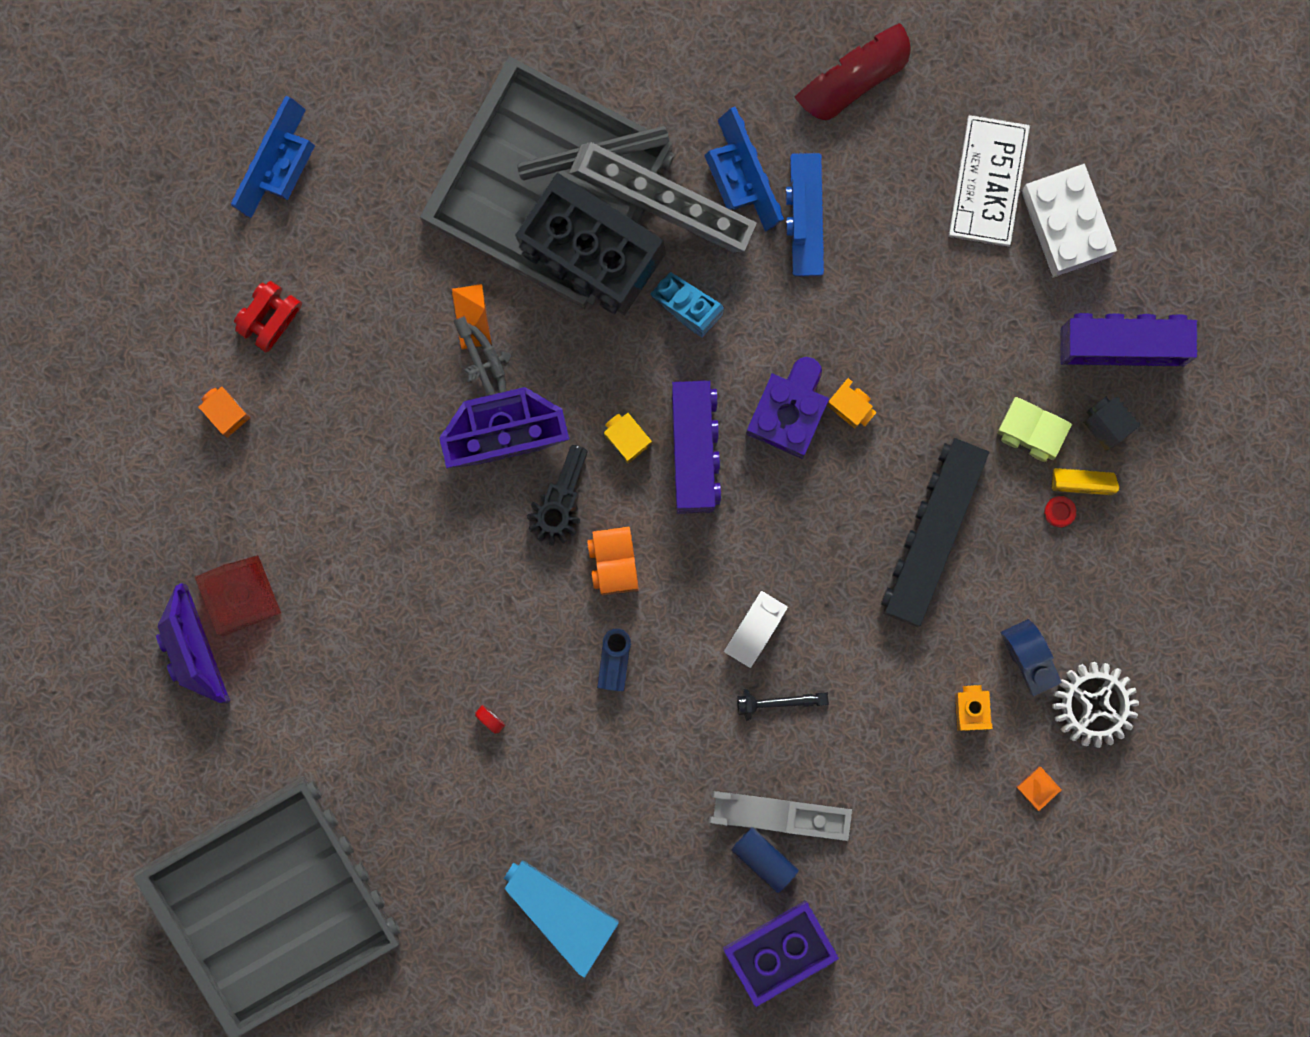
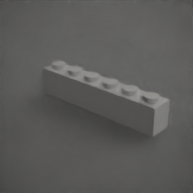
(662, 197)

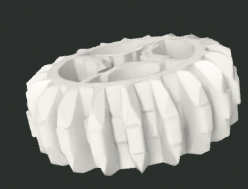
(1087, 717)

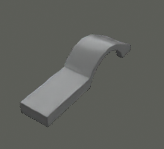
(781, 815)

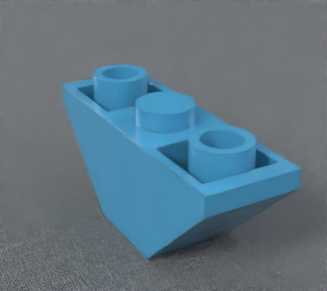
(688, 304)

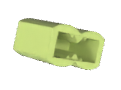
(1033, 429)

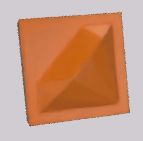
(1038, 788)

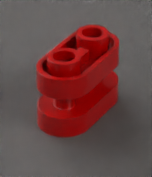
(250, 319)

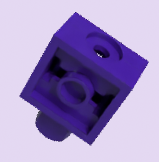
(790, 409)

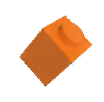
(223, 411)

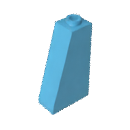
(564, 917)

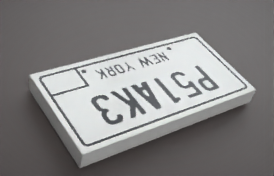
(989, 181)

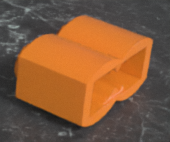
(614, 561)

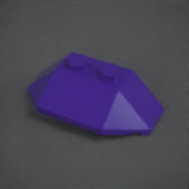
(502, 428)
(189, 648)

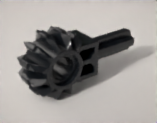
(560, 499)

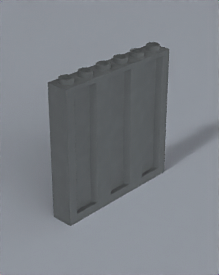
(522, 120)
(268, 907)

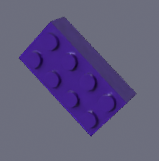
(1128, 341)
(693, 447)

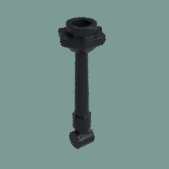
(748, 704)

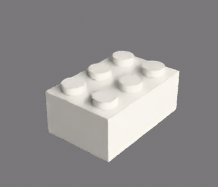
(1068, 220)

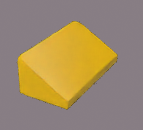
(1084, 481)

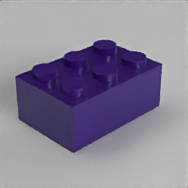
(780, 953)

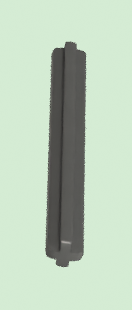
(619, 146)

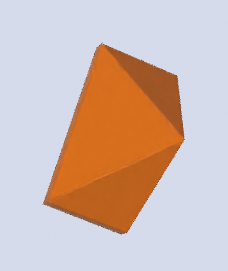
(470, 302)

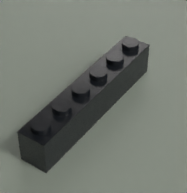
(935, 533)

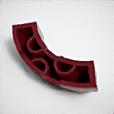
(859, 73)

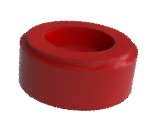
(1060, 511)
(489, 719)

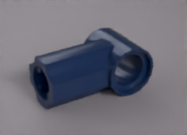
(614, 664)

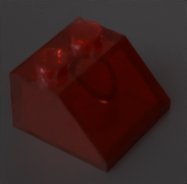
(237, 595)

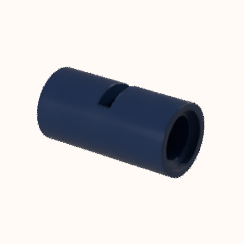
(765, 860)

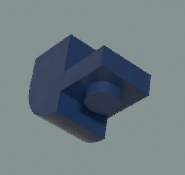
(1032, 656)

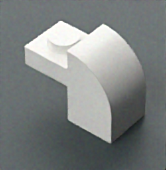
(756, 629)

